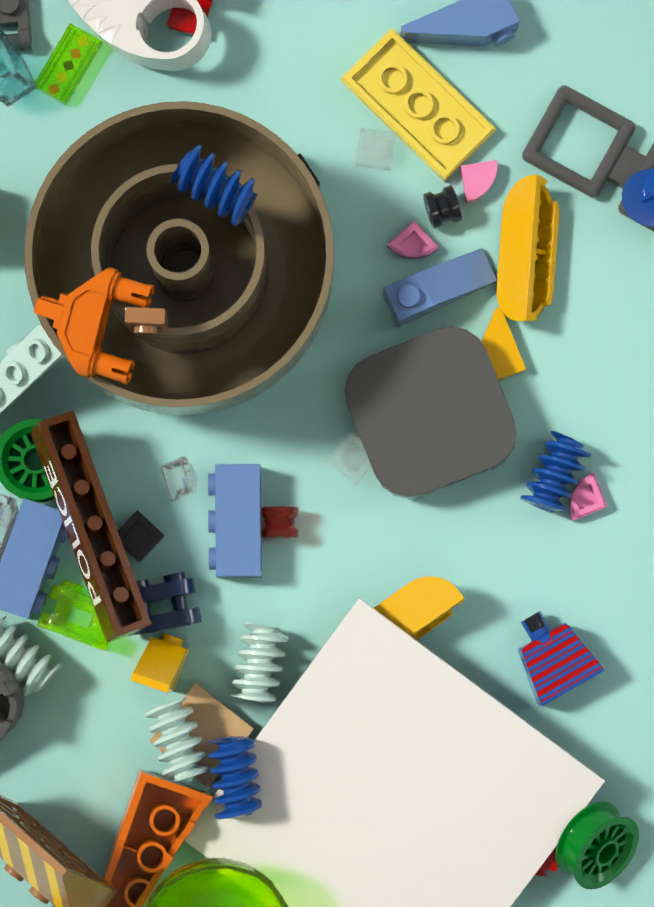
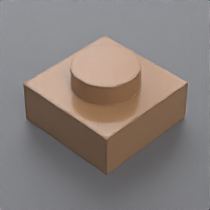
(146, 320)

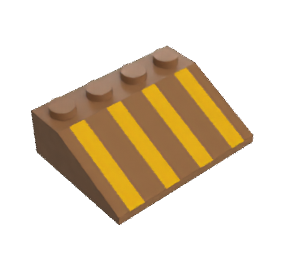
(47, 862)

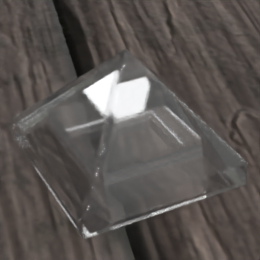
(179, 478)

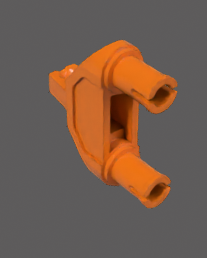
(83, 320)

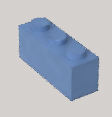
(236, 520)
(30, 559)

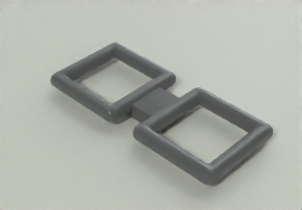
(617, 163)

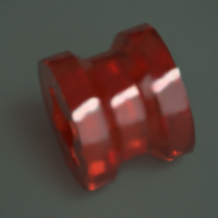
(279, 522)

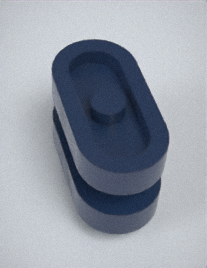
(176, 588)

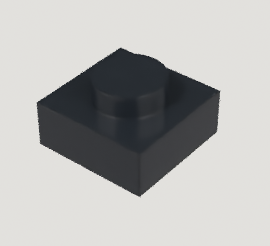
(139, 536)

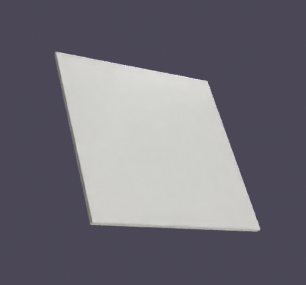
(398, 783)

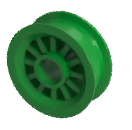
(7, 475)
(597, 845)

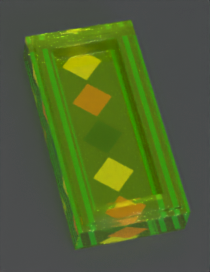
(68, 64)

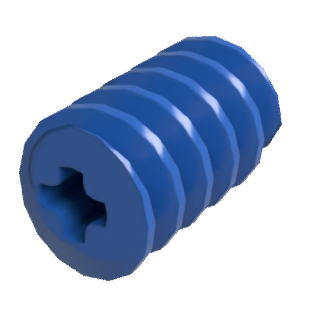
(214, 185)
(556, 474)
(235, 776)

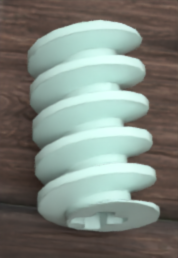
(24, 661)
(259, 663)
(177, 740)

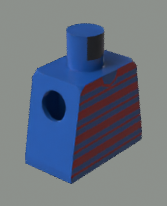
(555, 659)

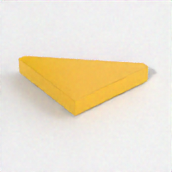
(502, 347)

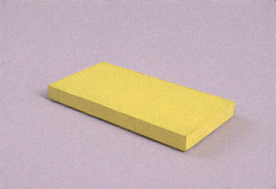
(418, 104)

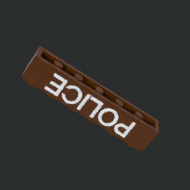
(90, 526)

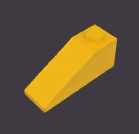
(161, 663)

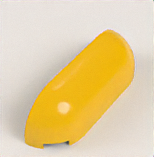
(527, 250)
(421, 605)

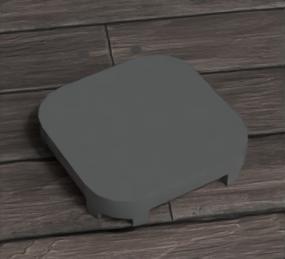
(430, 412)

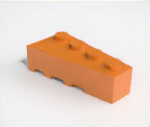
(150, 834)

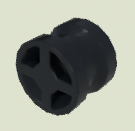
(442, 207)

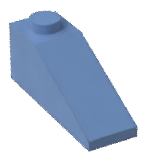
(465, 24)
(438, 286)

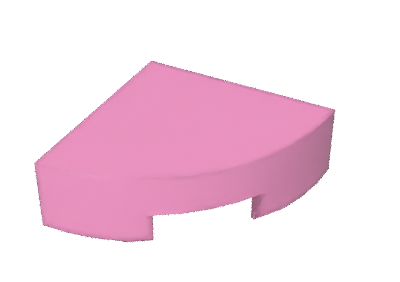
(477, 179)
(413, 243)
(586, 498)

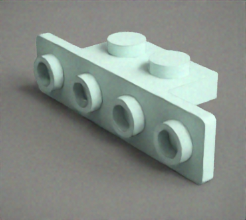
(25, 365)

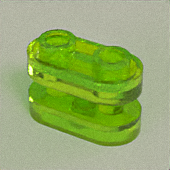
(69, 595)

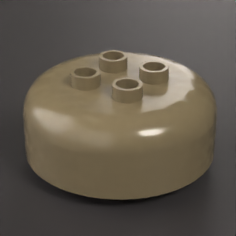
(234, 296)

